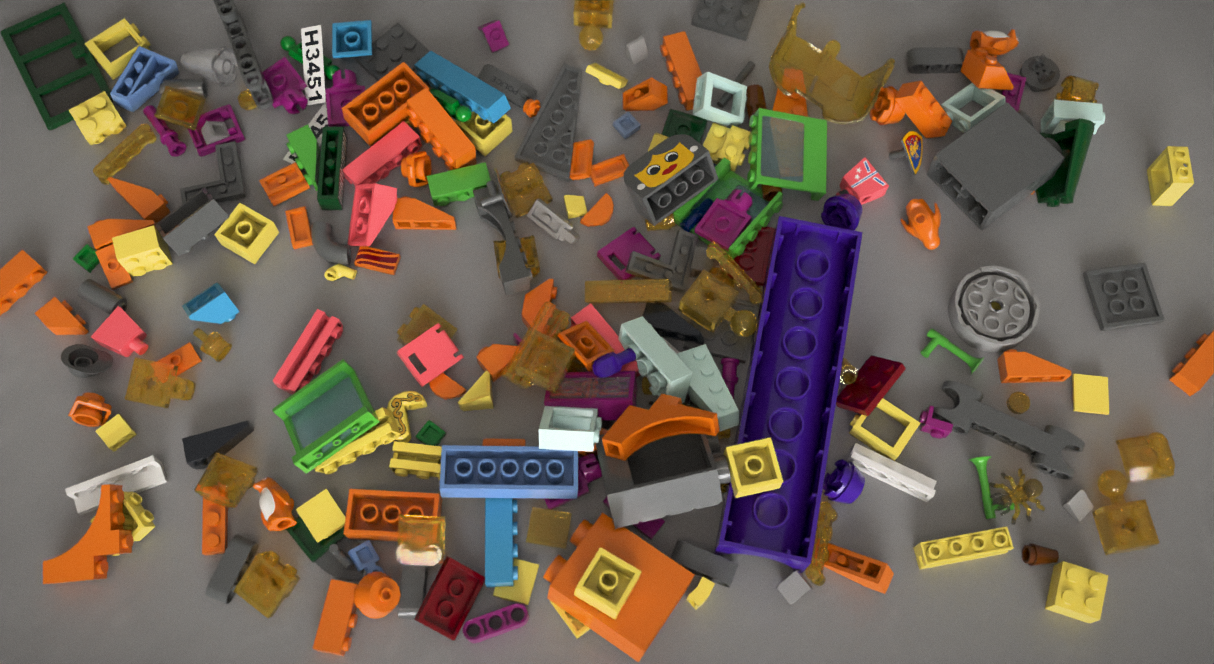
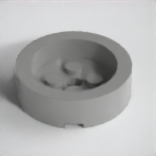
(976, 319)

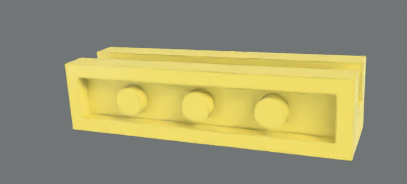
(381, 433)
(416, 460)
(963, 547)

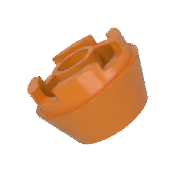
(886, 108)
(376, 595)

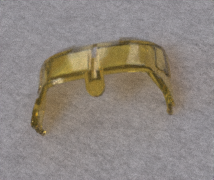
(838, 90)

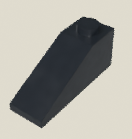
(670, 324)
(202, 447)

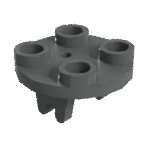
(1043, 80)

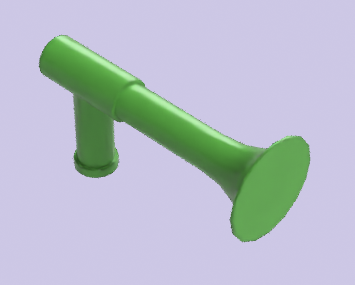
(937, 338)
(981, 463)

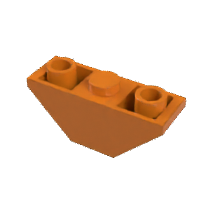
(535, 299)

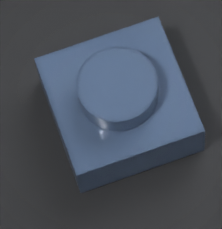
(626, 125)

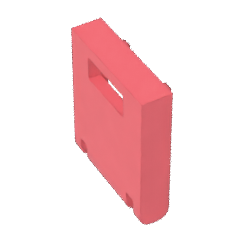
(434, 352)

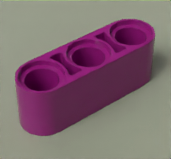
(483, 622)

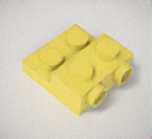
(97, 118)
(727, 144)
(135, 517)

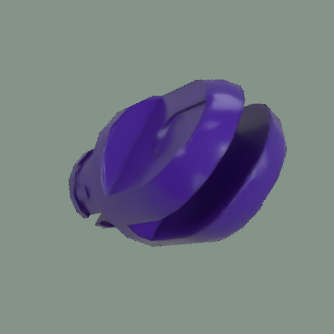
(612, 363)

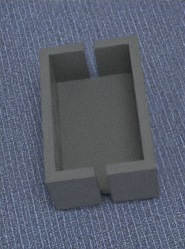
(192, 222)

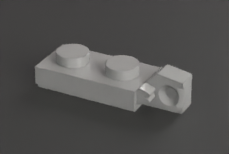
(552, 222)

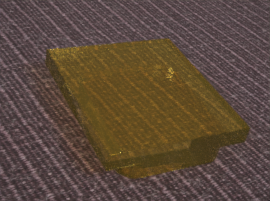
(549, 528)

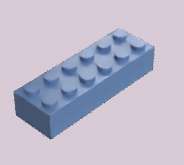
(508, 472)

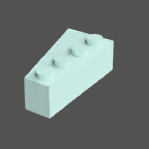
(655, 359)
(708, 387)

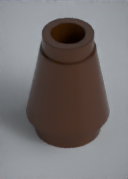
(1039, 555)

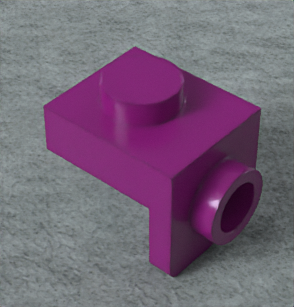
(935, 427)

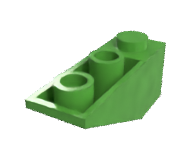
(307, 150)

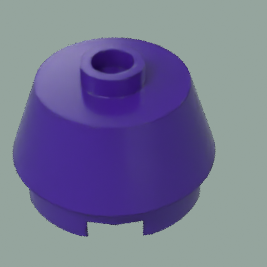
(842, 212)
(844, 483)

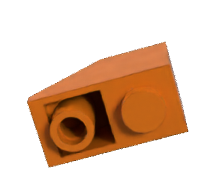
(60, 320)

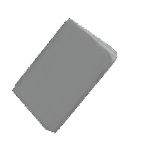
(637, 50)
(214, 131)
(1078, 505)
(794, 587)

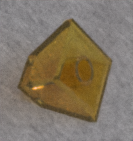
(180, 108)

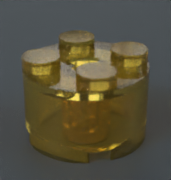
(1078, 90)

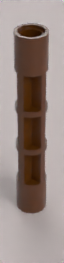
(756, 100)

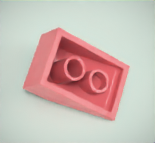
(370, 211)

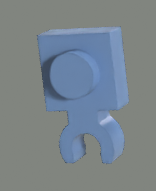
(365, 557)

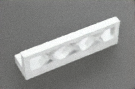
(892, 473)
(133, 478)

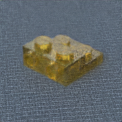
(524, 188)
(421, 321)
(267, 583)

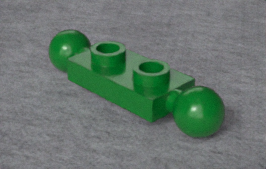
(295, 51)
(452, 106)

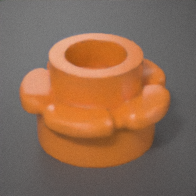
(531, 107)

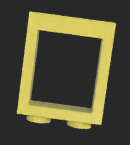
(111, 37)
(1169, 177)
(876, 443)

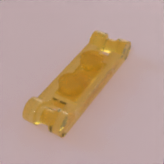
(124, 153)
(729, 266)
(823, 535)

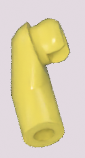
(339, 271)

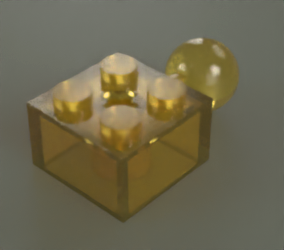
(593, 15)
(719, 306)
(1114, 518)

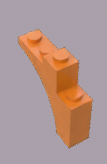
(664, 419)
(105, 537)

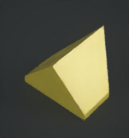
(479, 395)

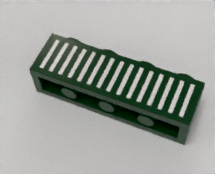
(332, 162)

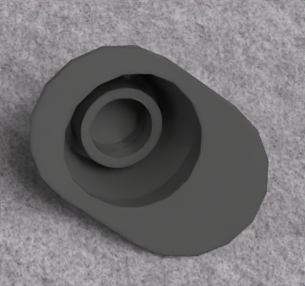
(85, 360)

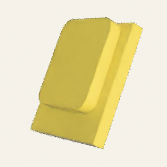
(1090, 394)
(322, 515)
(522, 587)

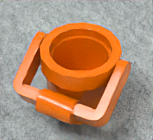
(416, 167)
(88, 410)

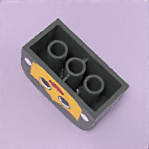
(669, 176)

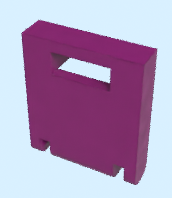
(218, 115)
(621, 248)

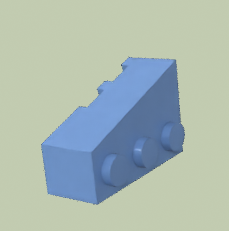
(142, 78)

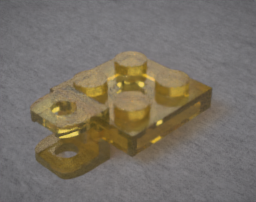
(166, 384)

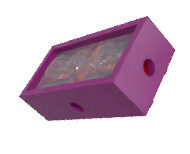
(586, 390)

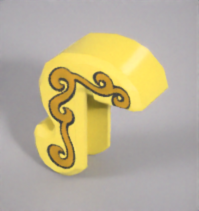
(399, 406)

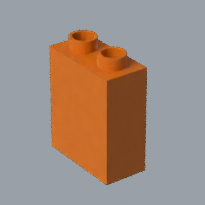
(648, 604)

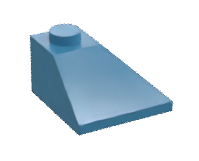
(352, 39)
(211, 306)

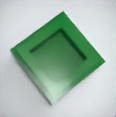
(87, 258)
(430, 434)

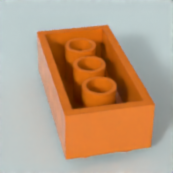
(383, 104)
(440, 131)
(376, 512)

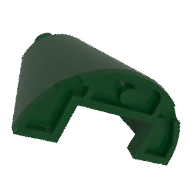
(1074, 147)

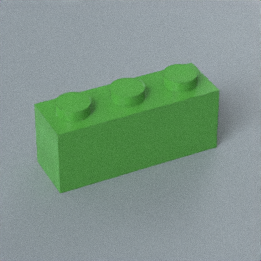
(457, 183)

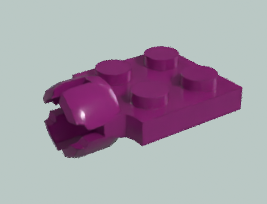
(286, 86)
(341, 94)
(726, 219)
(588, 471)

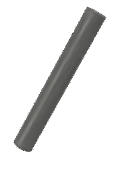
(740, 78)

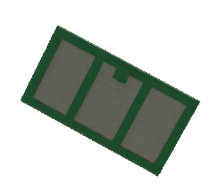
(54, 64)

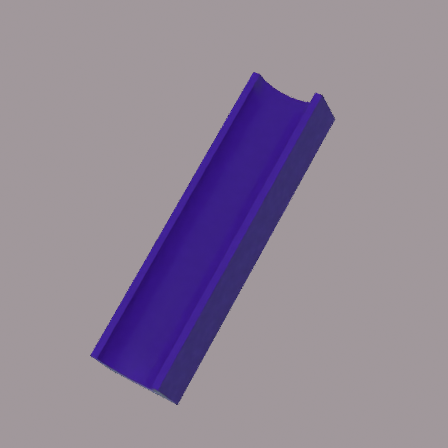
(793, 388)

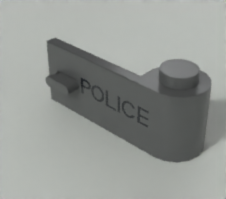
(514, 90)

